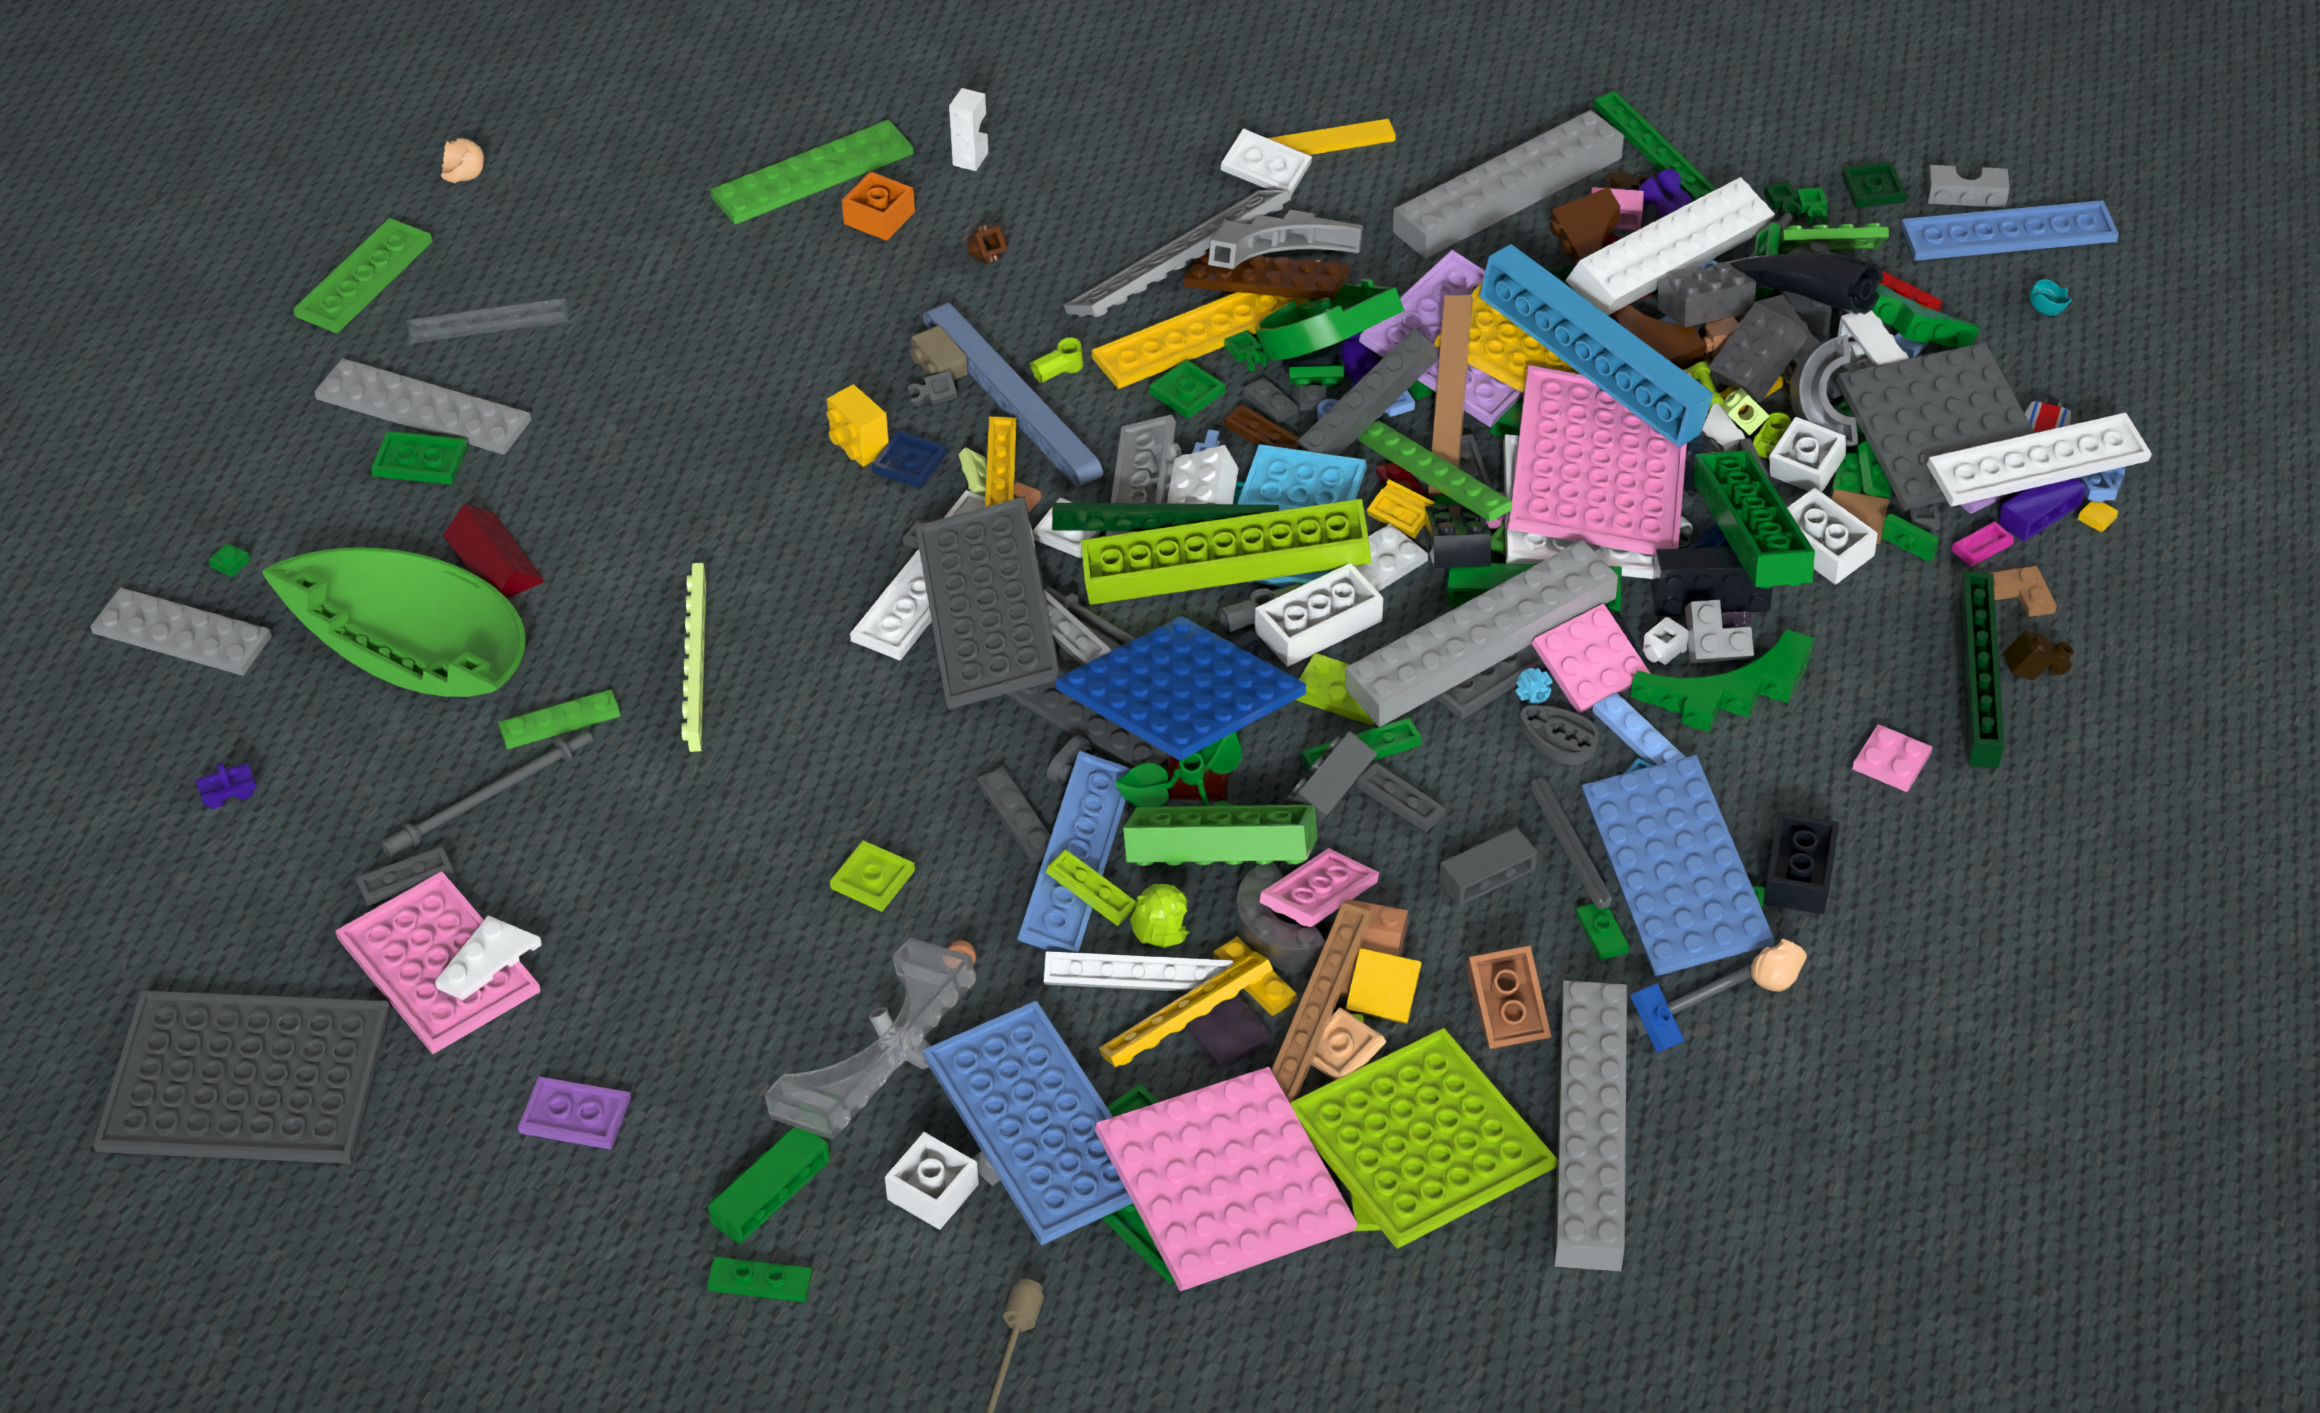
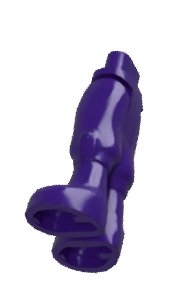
(1669, 182)
(1357, 359)

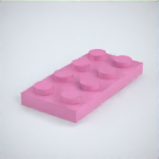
(1318, 887)

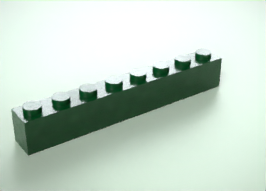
(1981, 670)

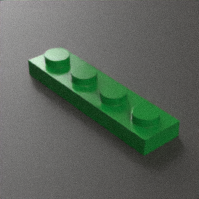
(1383, 740)

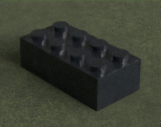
(1704, 575)

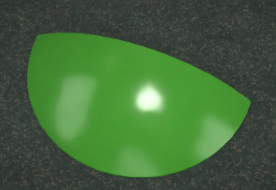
(405, 618)

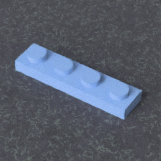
(1635, 730)

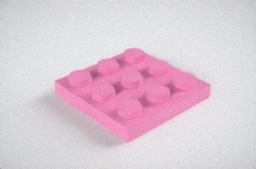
(1589, 657)

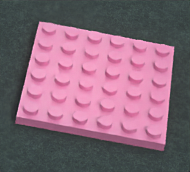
(1225, 1178)

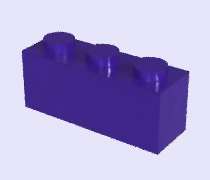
(2040, 507)

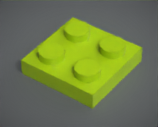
(872, 876)

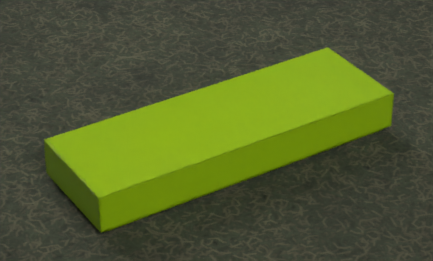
(1091, 887)

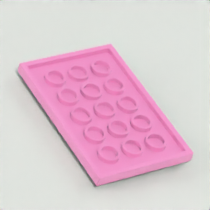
(410, 945)

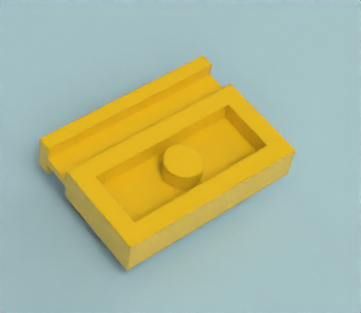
(1400, 508)

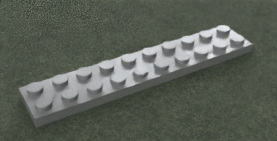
(1172, 255)

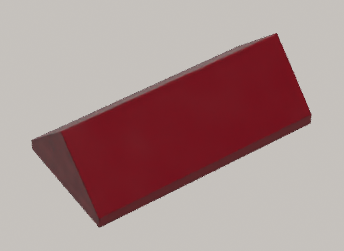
(490, 551)

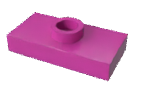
(1982, 544)

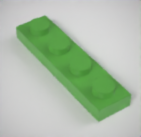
(559, 719)

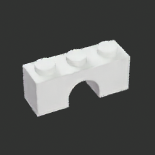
(968, 144)

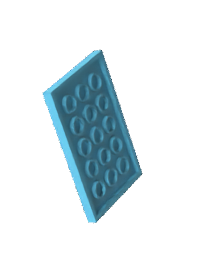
(1298, 481)

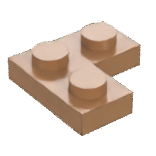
(2026, 585)

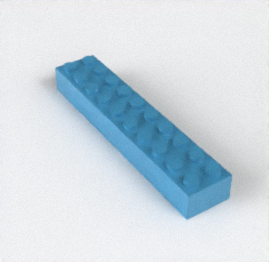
(1596, 345)

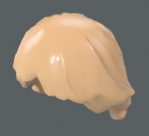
(462, 160)
(1778, 966)

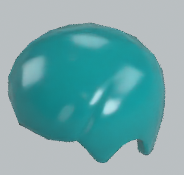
(2048, 298)

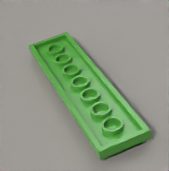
(811, 171)

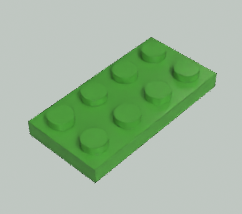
(1840, 238)

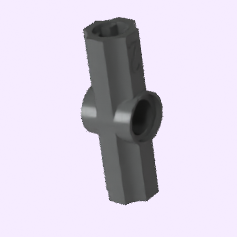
(1243, 613)

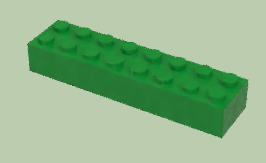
(1754, 519)

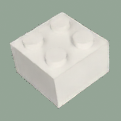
(1807, 455)
(931, 1180)

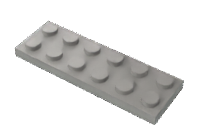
(181, 631)

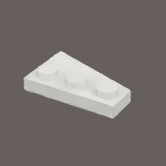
(483, 955)

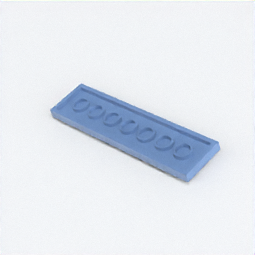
(2009, 230)
(1087, 830)

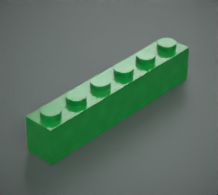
(1470, 582)

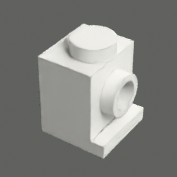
(1661, 646)

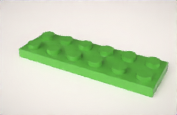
(362, 275)

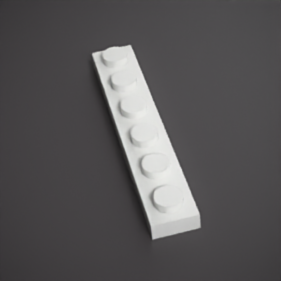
(1129, 971)

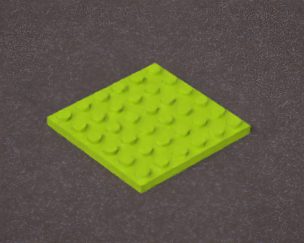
(1421, 1137)

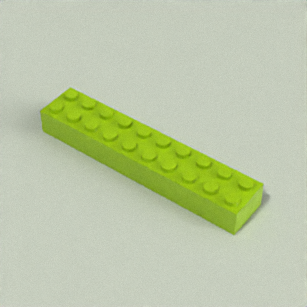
(1225, 551)

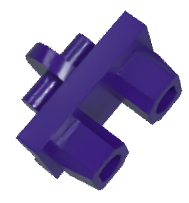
(225, 784)

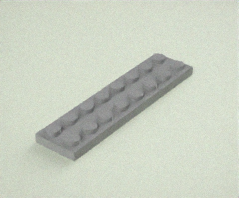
(423, 406)

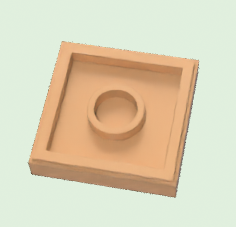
(1346, 1045)

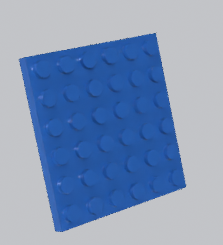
(1181, 687)

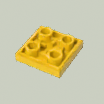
(1383, 986)

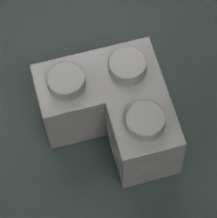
(1709, 641)

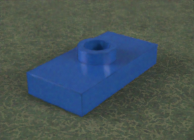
(1657, 1018)

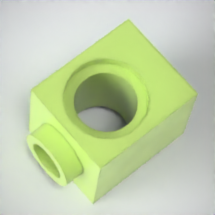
(1752, 418)

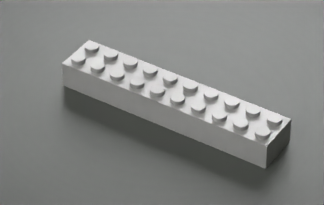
(1507, 183)
(1479, 633)
(1591, 1127)

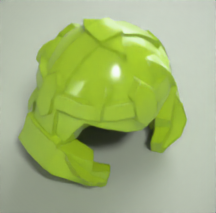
(1160, 916)

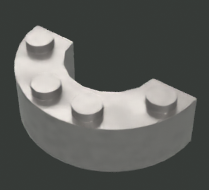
(1810, 386)
(1283, 944)

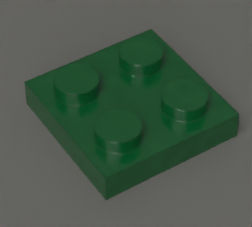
(1873, 184)

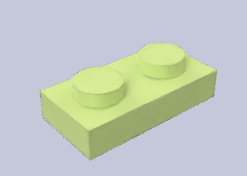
(975, 469)

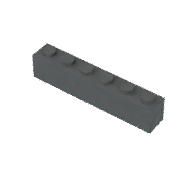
(1371, 396)

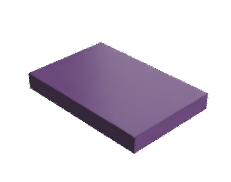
(574, 1112)

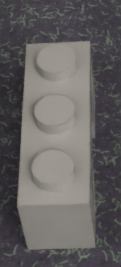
(1948, 188)

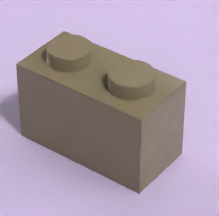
(938, 353)

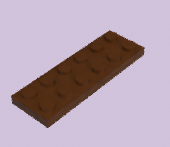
(1270, 277)

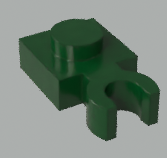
(1783, 196)

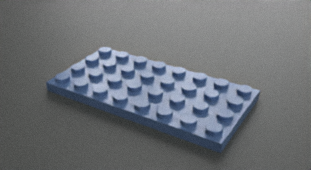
(1676, 865)
(1032, 1119)

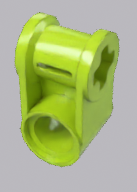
(1771, 433)

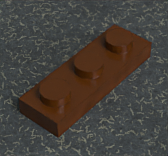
(1259, 429)

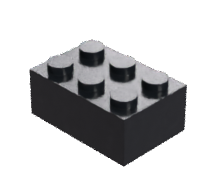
(1456, 537)
(1801, 863)

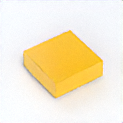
(2098, 515)

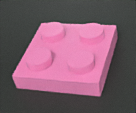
(1892, 758)

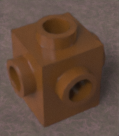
(992, 238)

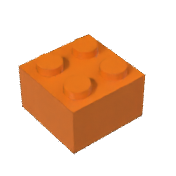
(878, 206)

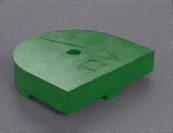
(1322, 322)

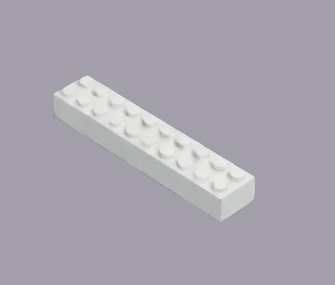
(1670, 246)

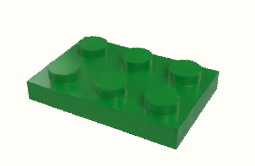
(419, 457)

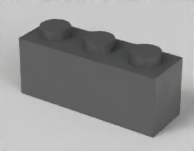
(1487, 866)

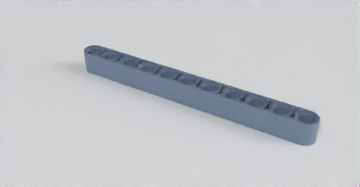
(1017, 398)

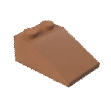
(1384, 934)
(1508, 997)

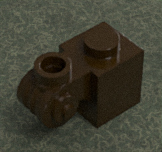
(2034, 653)

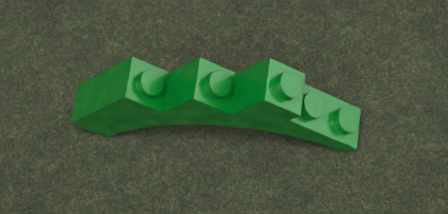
(1922, 323)
(1737, 691)

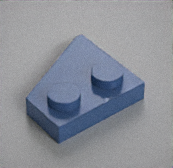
(2103, 485)

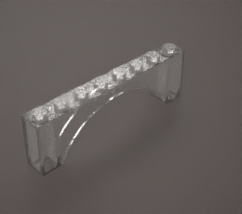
(831, 1096)

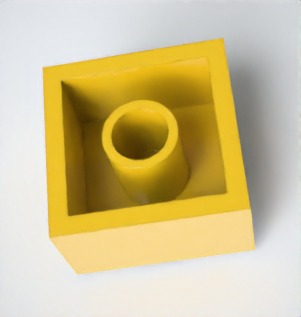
(857, 425)

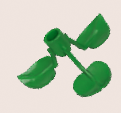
(1148, 782)

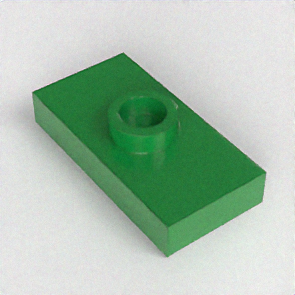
(1910, 537)
(1602, 931)

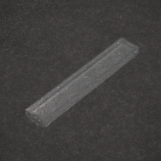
(487, 320)

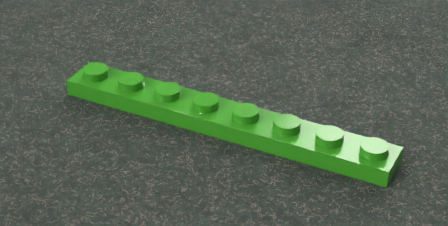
(1435, 471)

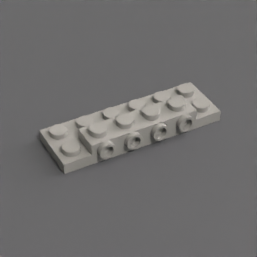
(1145, 463)

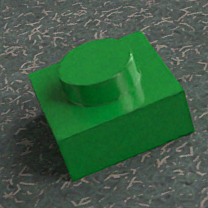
(229, 560)

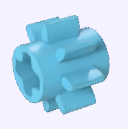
(1533, 686)

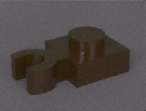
(1623, 181)

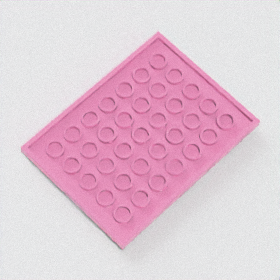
(1593, 469)

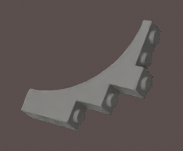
(1298, 230)

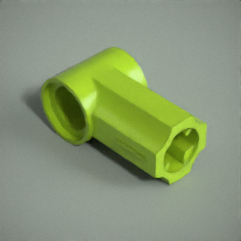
(1065, 359)

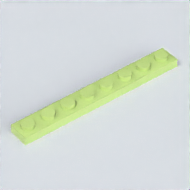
(694, 664)

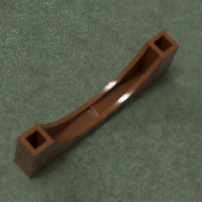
(1583, 231)

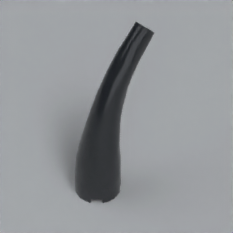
(1822, 277)

